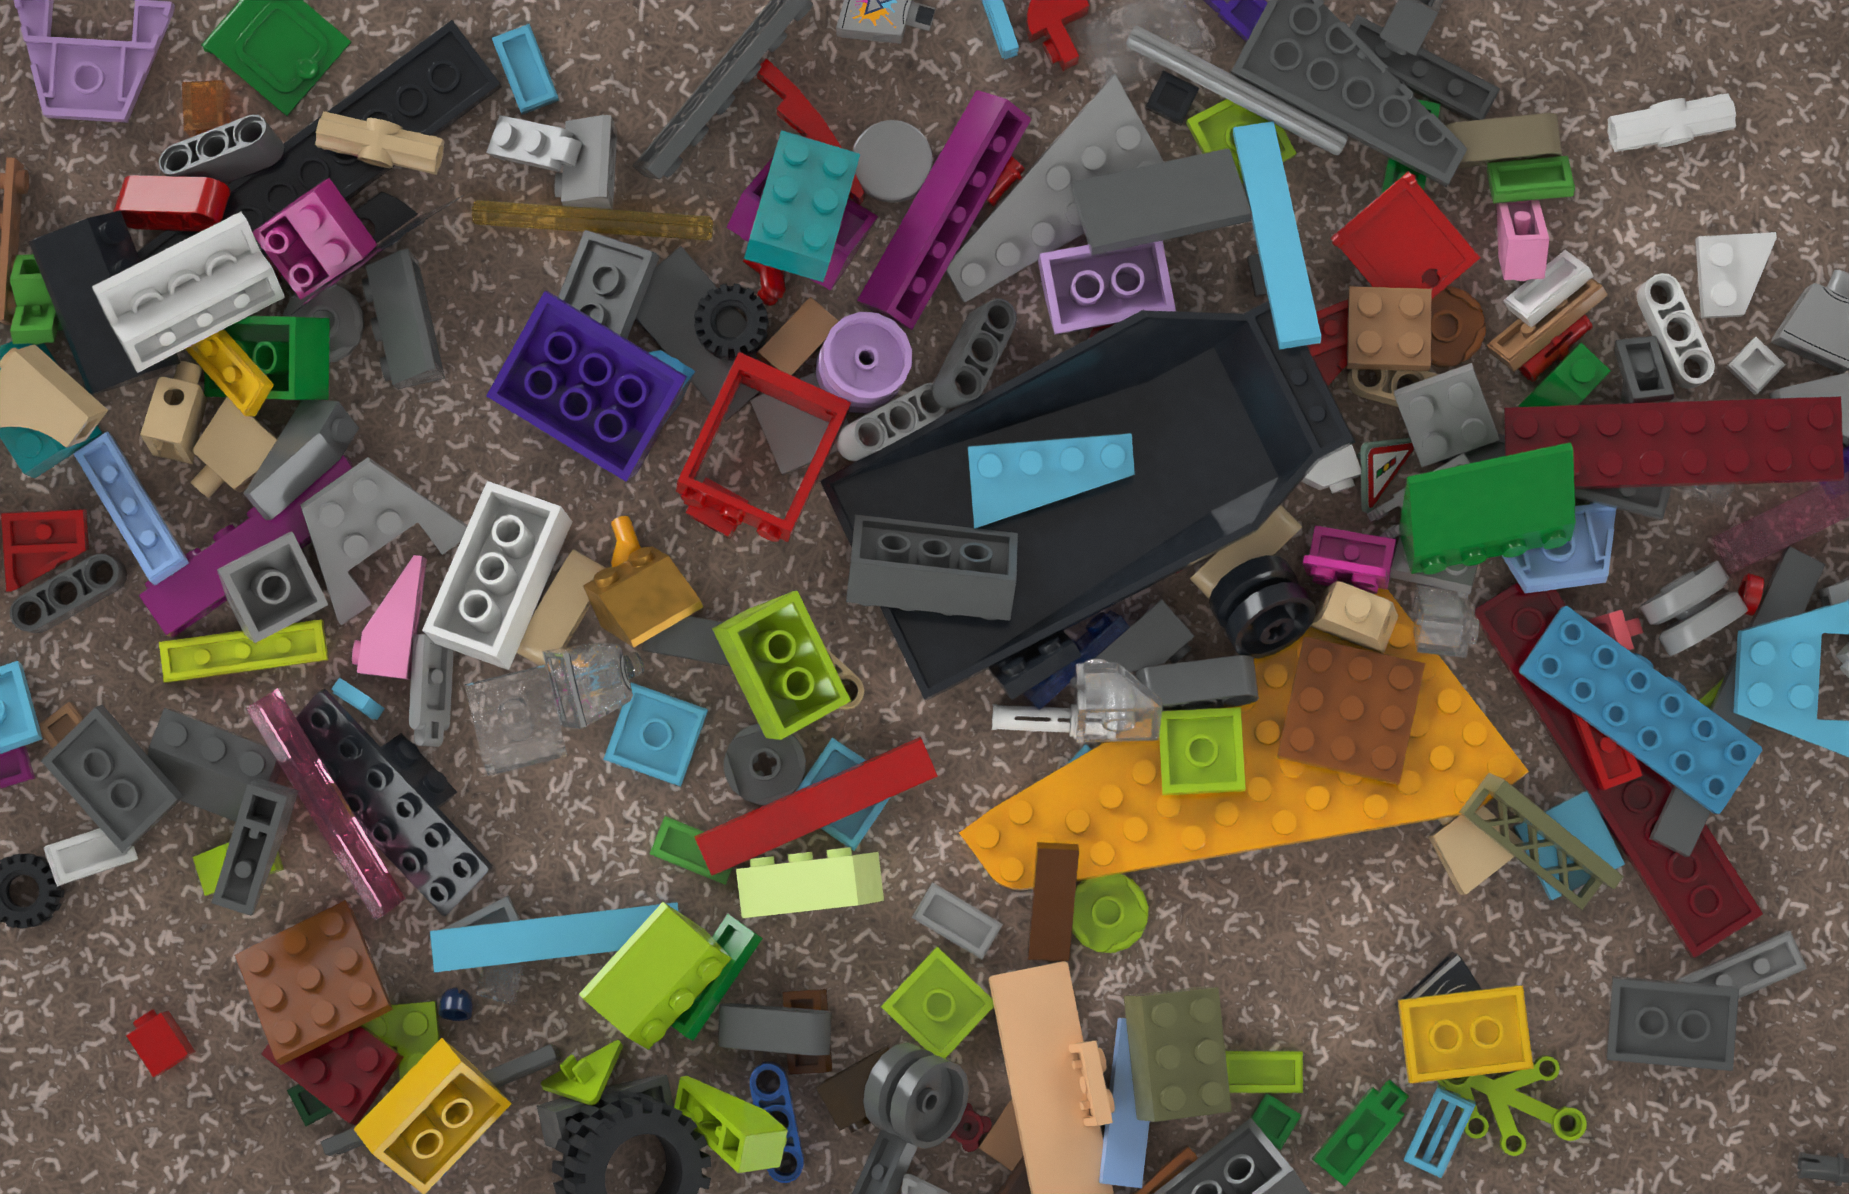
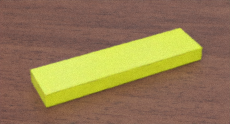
(236, 653)

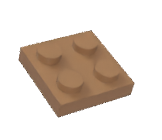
(1389, 328)

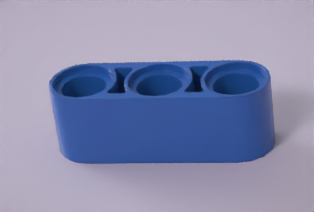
(779, 1101)

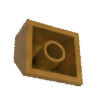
(641, 596)

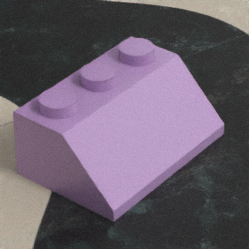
(1104, 287)

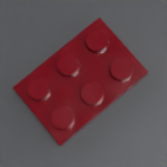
(344, 1071)

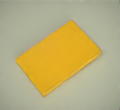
(1465, 1034)

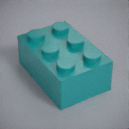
(802, 206)

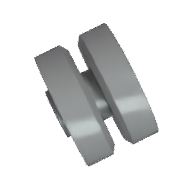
(1691, 604)

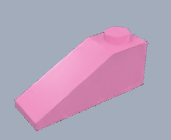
(388, 636)

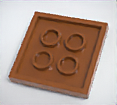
(1351, 710)
(313, 982)

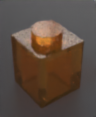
(205, 106)

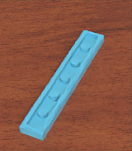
(1277, 235)
(536, 938)

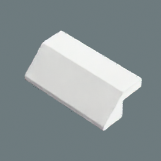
(188, 292)

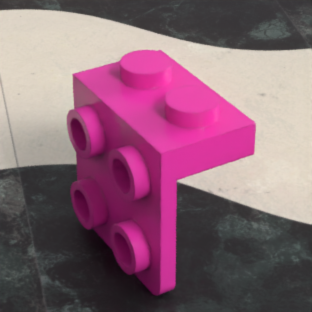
(1350, 559)

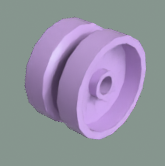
(874, 341)

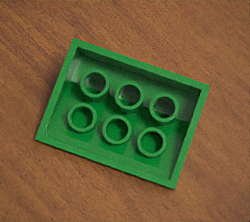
(1489, 509)

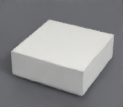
(1755, 365)

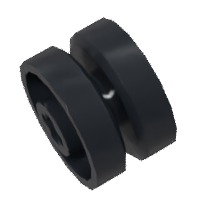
(1262, 606)

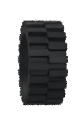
(614, 1123)

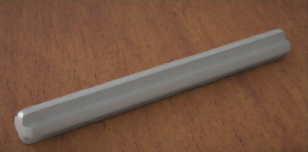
(1236, 90)

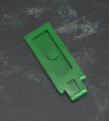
(1361, 1132)

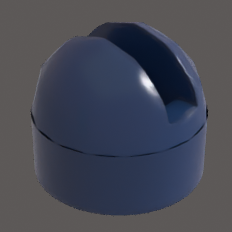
(456, 1005)

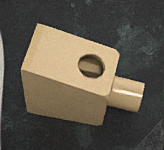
(175, 414)
(231, 449)
(1356, 616)
(1469, 852)

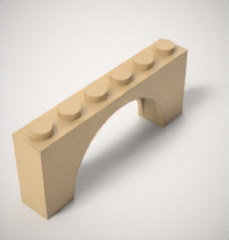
(45, 398)

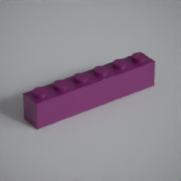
(944, 209)
(197, 588)

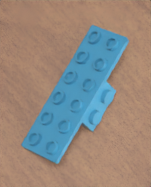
(1640, 709)

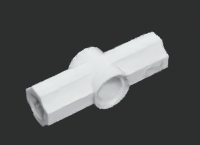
(1671, 122)

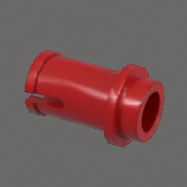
(1008, 176)

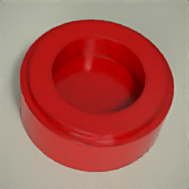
(1751, 592)

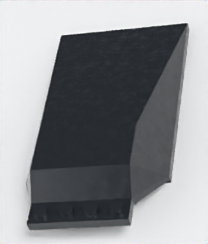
(1217, 447)

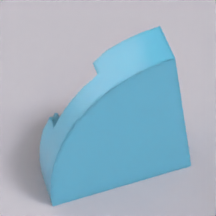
(357, 699)

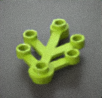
(1502, 1093)

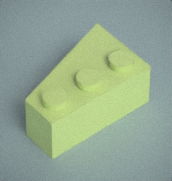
(809, 883)

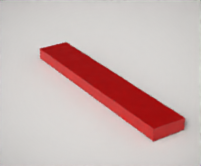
(816, 806)

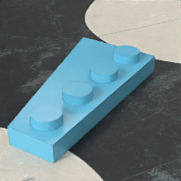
(1036, 473)

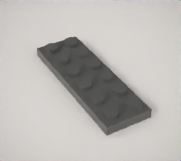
(716, 90)

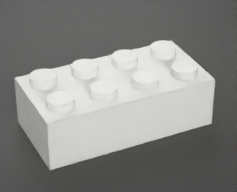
(497, 575)

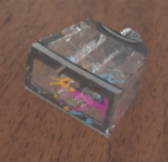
(590, 681)

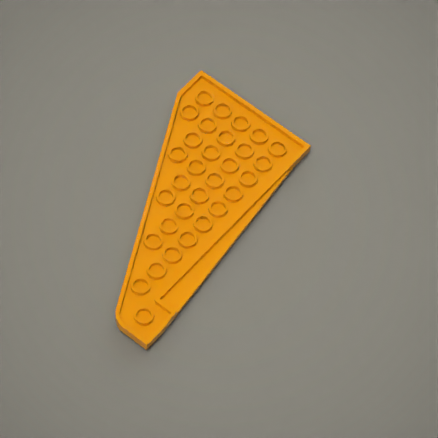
(1124, 824)

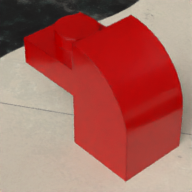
(1048, 20)

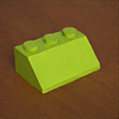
(781, 665)
(655, 976)

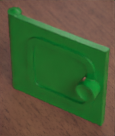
(277, 48)

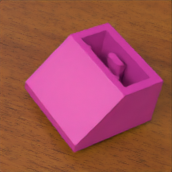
(315, 239)

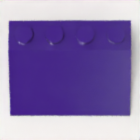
(587, 387)

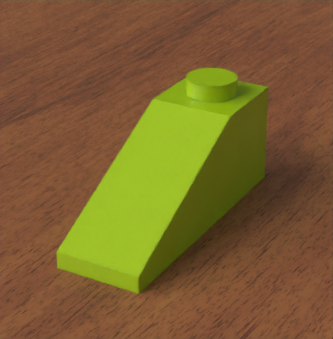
(732, 1127)

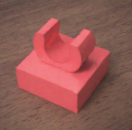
(1617, 628)

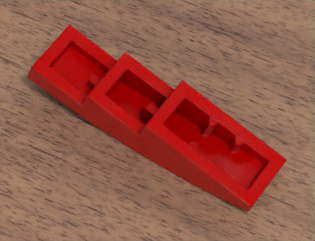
(801, 115)

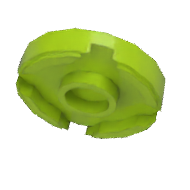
(1096, 909)

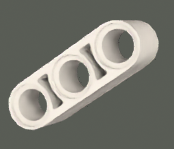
(1676, 310)

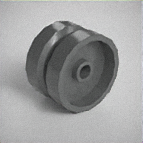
(916, 1095)

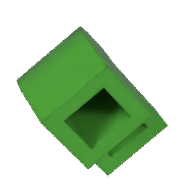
(35, 315)

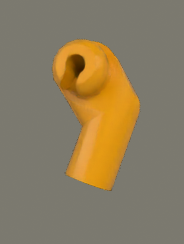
(626, 540)

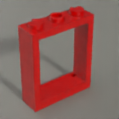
(783, 388)

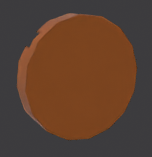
(1447, 344)

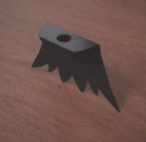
(387, 216)

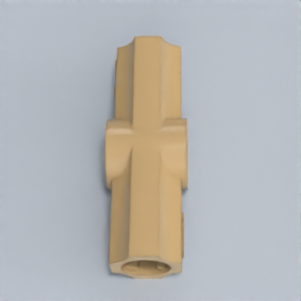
(379, 143)

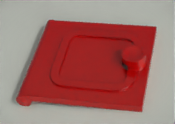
(1405, 241)

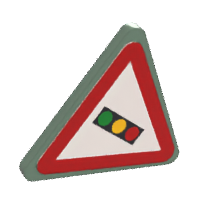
(1380, 466)

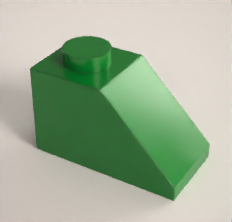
(1569, 380)

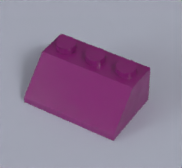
(852, 231)

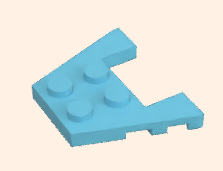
(1781, 674)

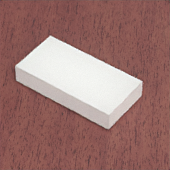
(1541, 296)
(85, 856)

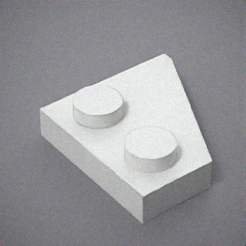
(1730, 271)

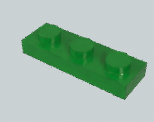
(739, 944)

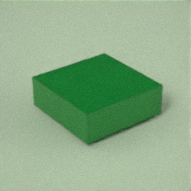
(1275, 1119)

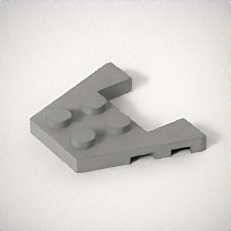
(361, 516)

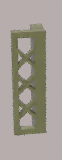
(1550, 830)

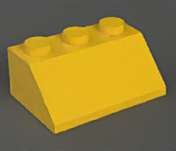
(432, 1116)

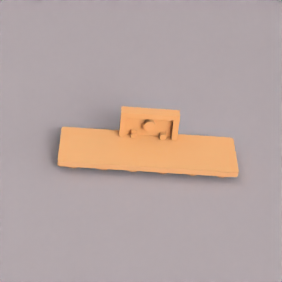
(1053, 1080)

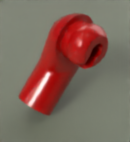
(771, 282)

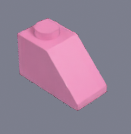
(1522, 240)

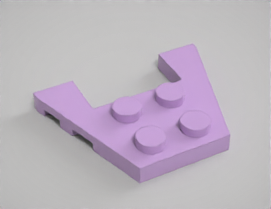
(91, 75)

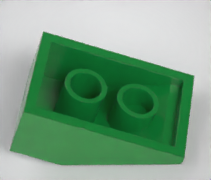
(288, 351)

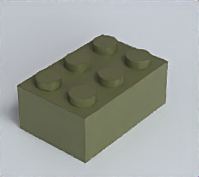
(1177, 1054)

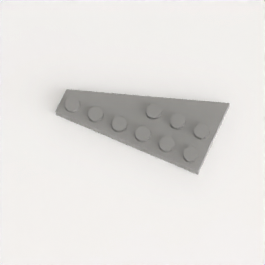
(1041, 208)

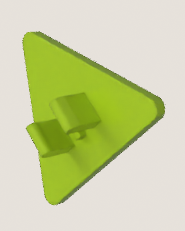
(584, 1078)

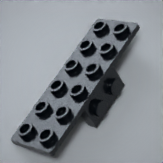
(396, 802)

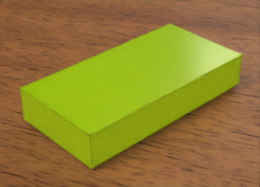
(1265, 1071)

